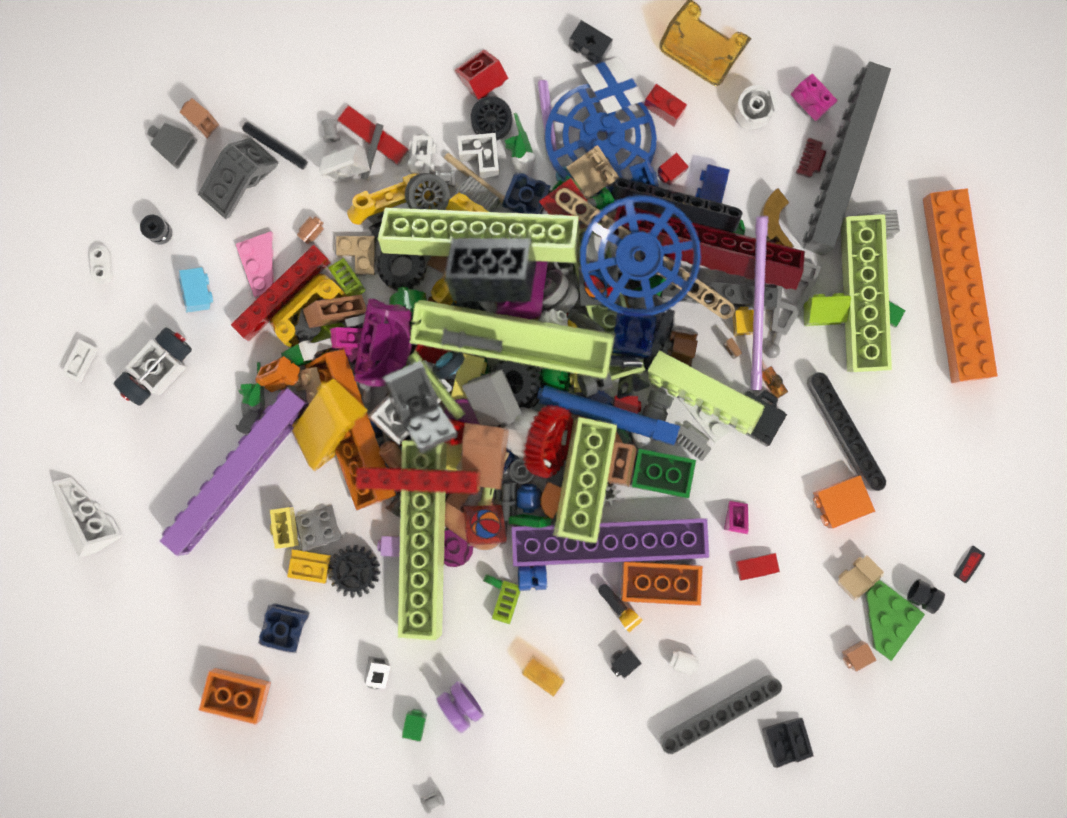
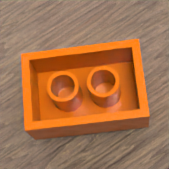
(234, 696)

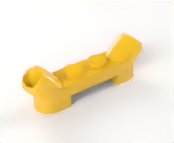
(370, 204)

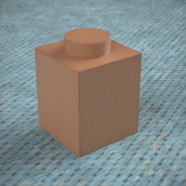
(858, 656)

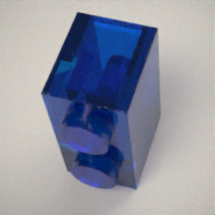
(713, 183)

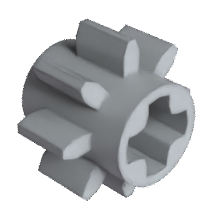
(614, 492)

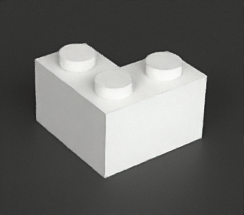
(481, 148)

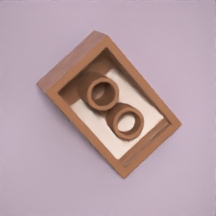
(485, 452)

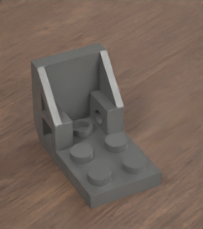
(235, 170)
(418, 408)

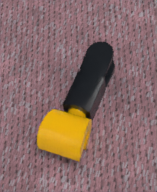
(628, 617)

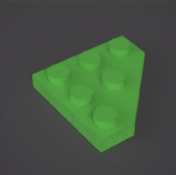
(890, 619)

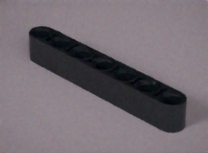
(694, 208)
(854, 436)

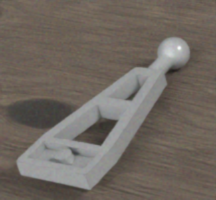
(810, 277)

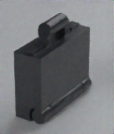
(770, 419)

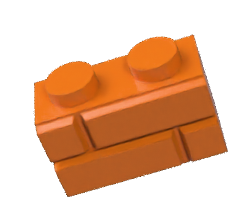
(278, 374)

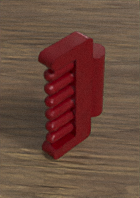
(815, 159)

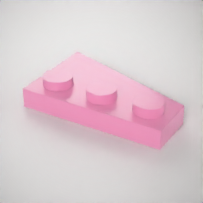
(258, 262)

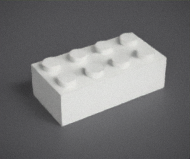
(387, 419)

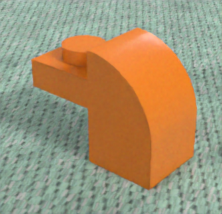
(550, 499)

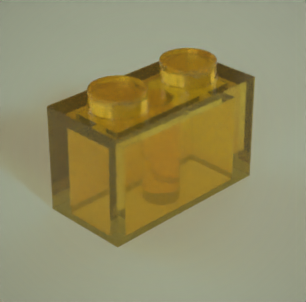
(543, 675)

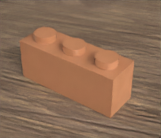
(334, 310)

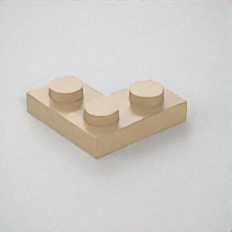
(362, 248)
(308, 381)

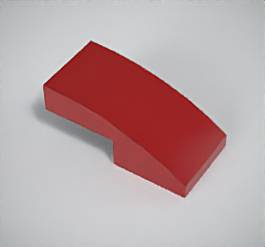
(757, 566)

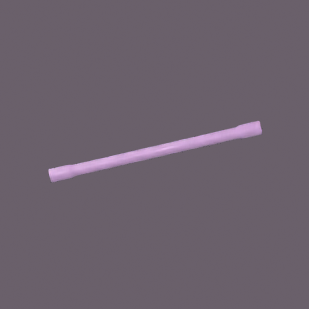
(761, 233)

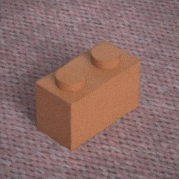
(199, 117)
(622, 464)

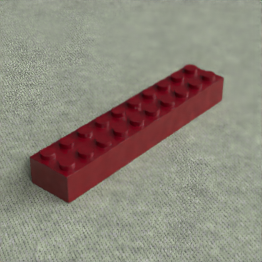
(727, 250)

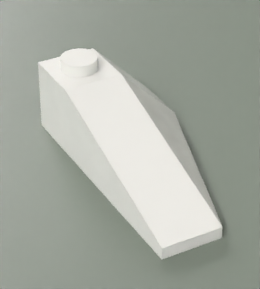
(85, 521)

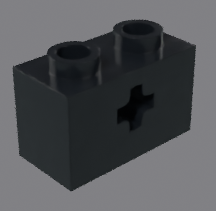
(584, 35)

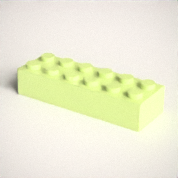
(705, 393)
(585, 480)

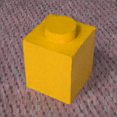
(743, 321)

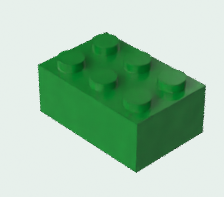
(663, 473)

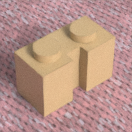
(860, 578)

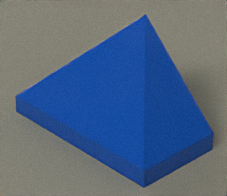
(644, 173)

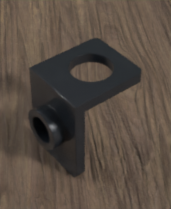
(633, 383)

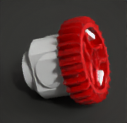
(541, 438)

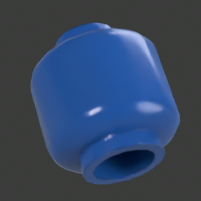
(528, 498)

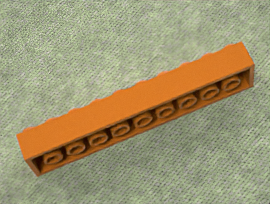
(959, 286)

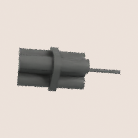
(507, 499)

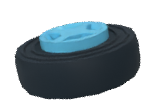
(448, 364)

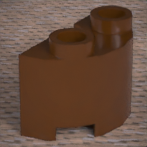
(683, 346)

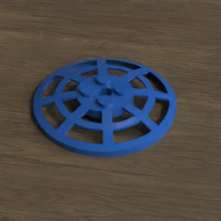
(588, 133)
(640, 269)

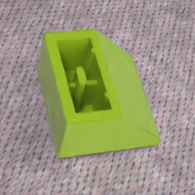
(826, 310)

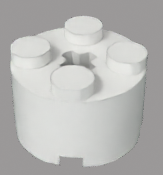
(759, 98)

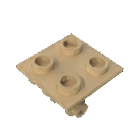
(592, 172)

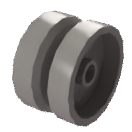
(558, 292)

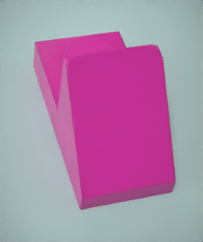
(346, 338)

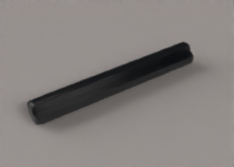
(274, 145)

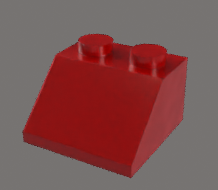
(482, 74)

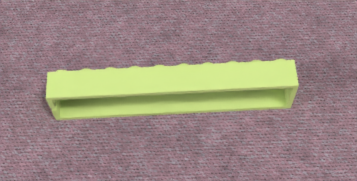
(523, 339)

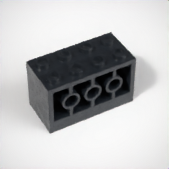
(491, 269)

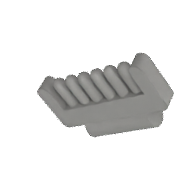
(696, 438)

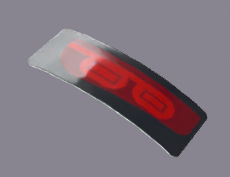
(969, 564)

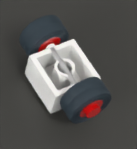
(154, 367)

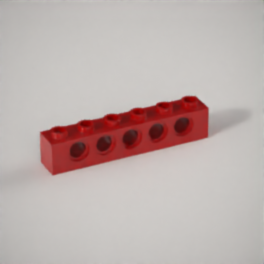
(280, 292)
(418, 479)

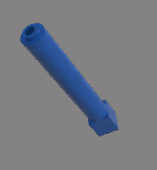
(602, 412)

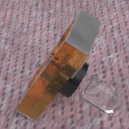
(775, 381)

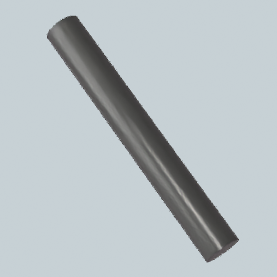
(372, 149)

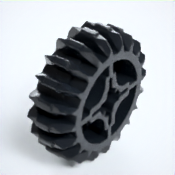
(359, 578)

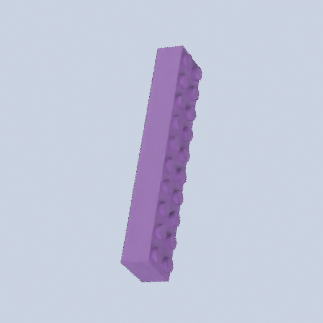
(234, 473)
(614, 543)

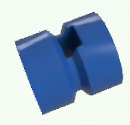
(525, 579)

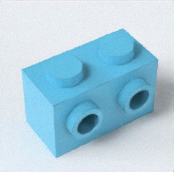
(194, 289)

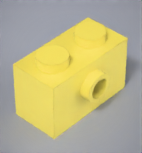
(283, 527)

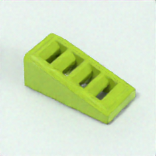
(353, 288)
(501, 618)

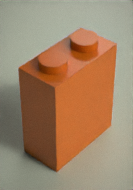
(843, 502)

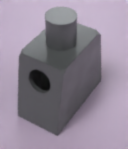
(172, 143)

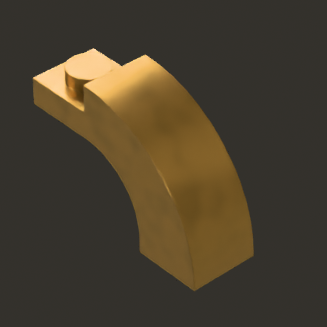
(772, 209)

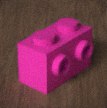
(813, 97)

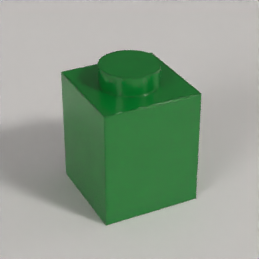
(414, 725)

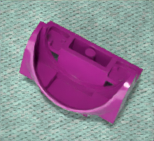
(383, 338)

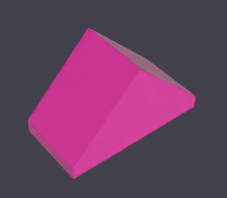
(737, 517)

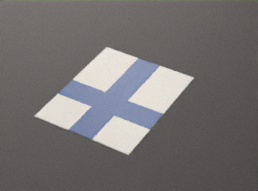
(613, 85)

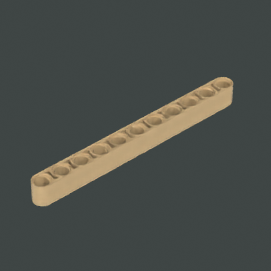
(702, 289)

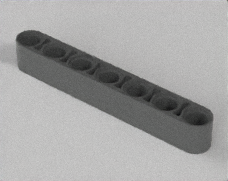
(730, 714)

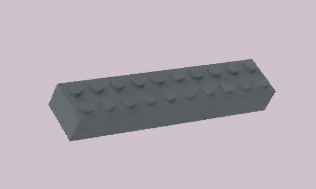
(846, 158)

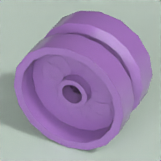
(460, 706)

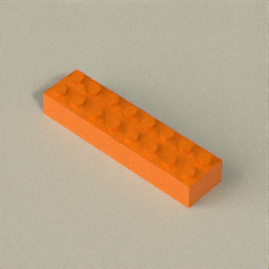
(359, 444)

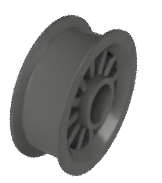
(412, 185)

